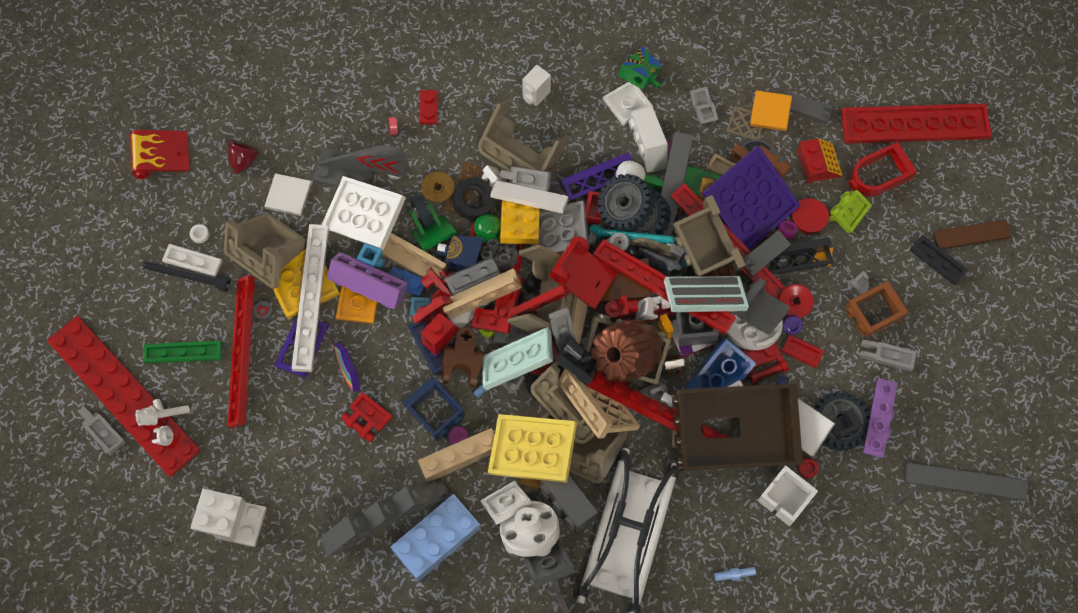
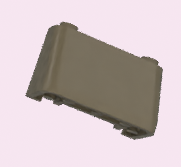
(555, 401)
(596, 456)

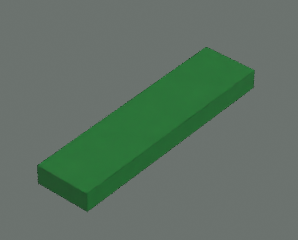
(182, 352)

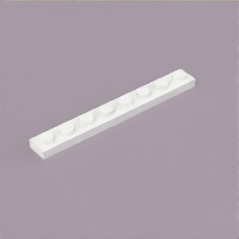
(310, 298)

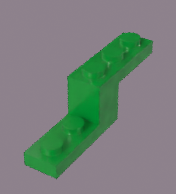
(692, 179)

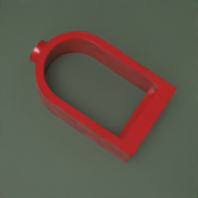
(900, 159)

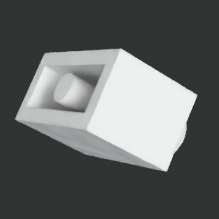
(536, 85)

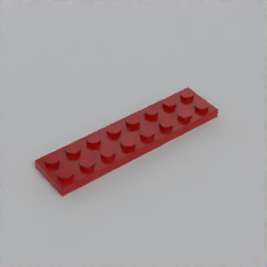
(915, 123)

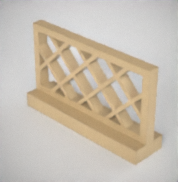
(592, 409)

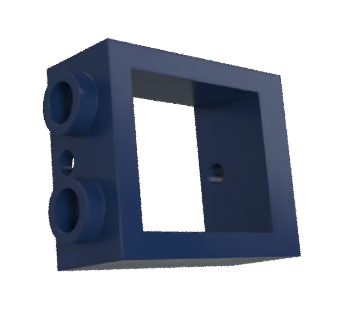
(421, 394)

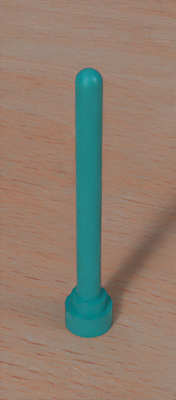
(602, 232)

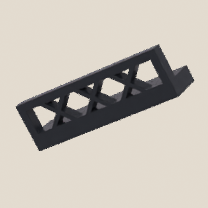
(803, 249)

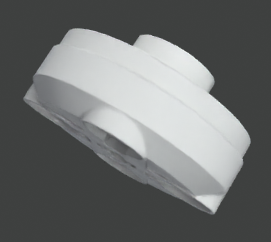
(531, 530)

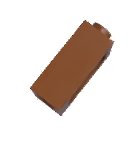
(892, 300)

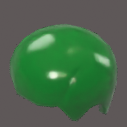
(488, 227)

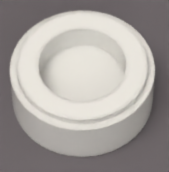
(199, 233)

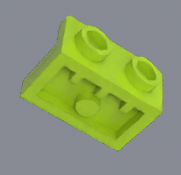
(850, 210)

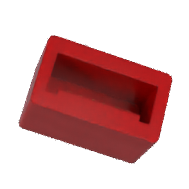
(592, 213)

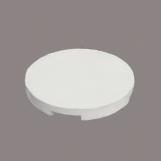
(751, 338)

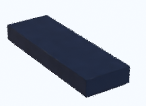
(434, 362)

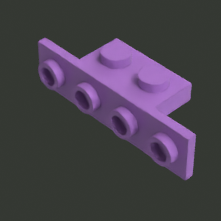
(880, 417)

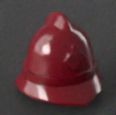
(240, 155)

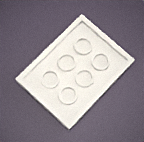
(363, 212)

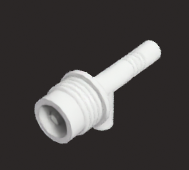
(150, 415)

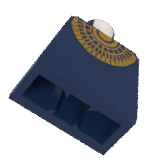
(461, 252)

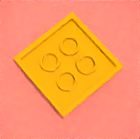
(291, 283)

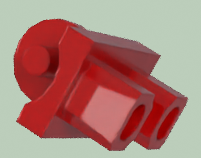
(432, 277)
(621, 308)

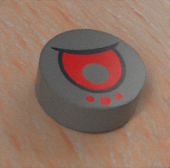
(263, 310)

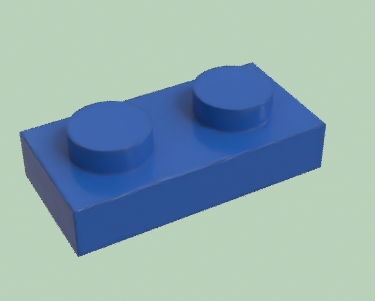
(414, 284)

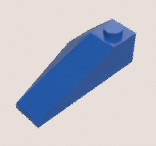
(721, 367)

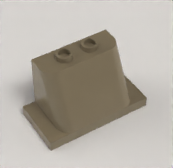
(707, 241)
(262, 246)

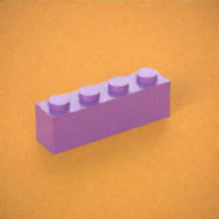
(367, 280)

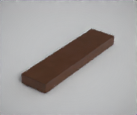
(972, 234)

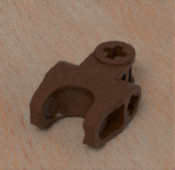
(462, 357)

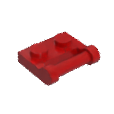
(763, 357)

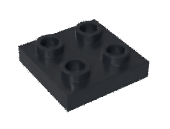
(576, 360)

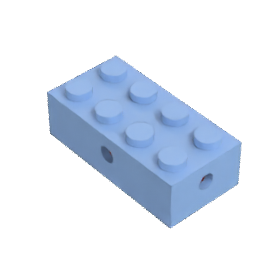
(435, 537)

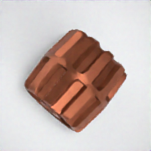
(627, 350)

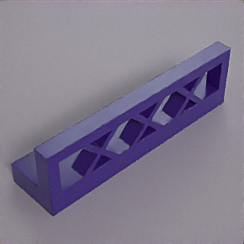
(592, 172)

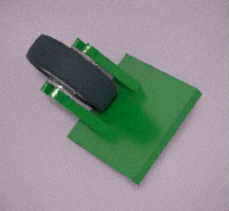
(431, 232)

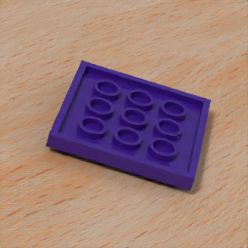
(752, 198)

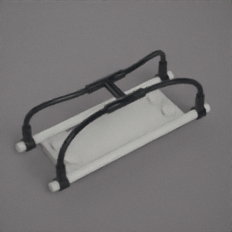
(628, 533)

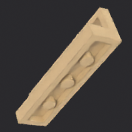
(411, 257)
(483, 293)

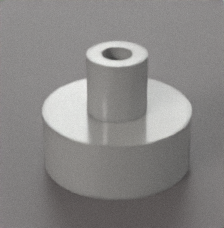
(620, 237)

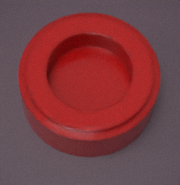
(808, 468)

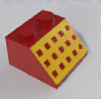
(818, 160)

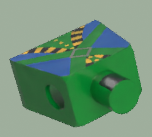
(642, 70)

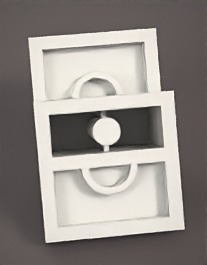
(228, 517)

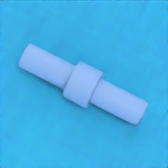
(734, 574)

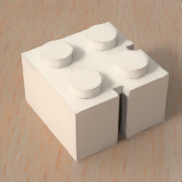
(788, 495)

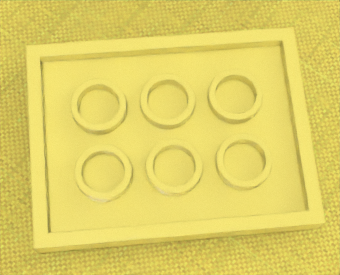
(532, 448)

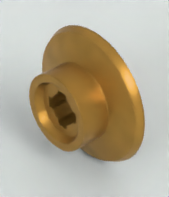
(430, 183)

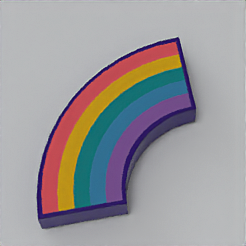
(346, 366)

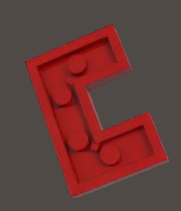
(497, 320)

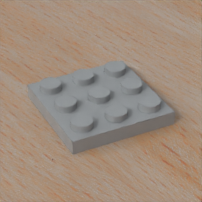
(558, 229)

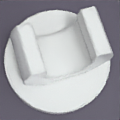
(164, 436)

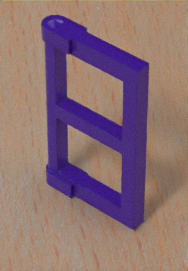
(323, 326)

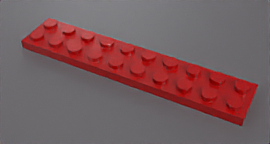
(120, 393)

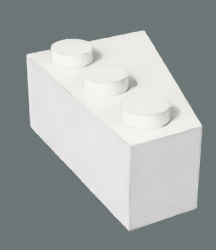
(650, 139)

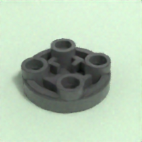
(504, 254)

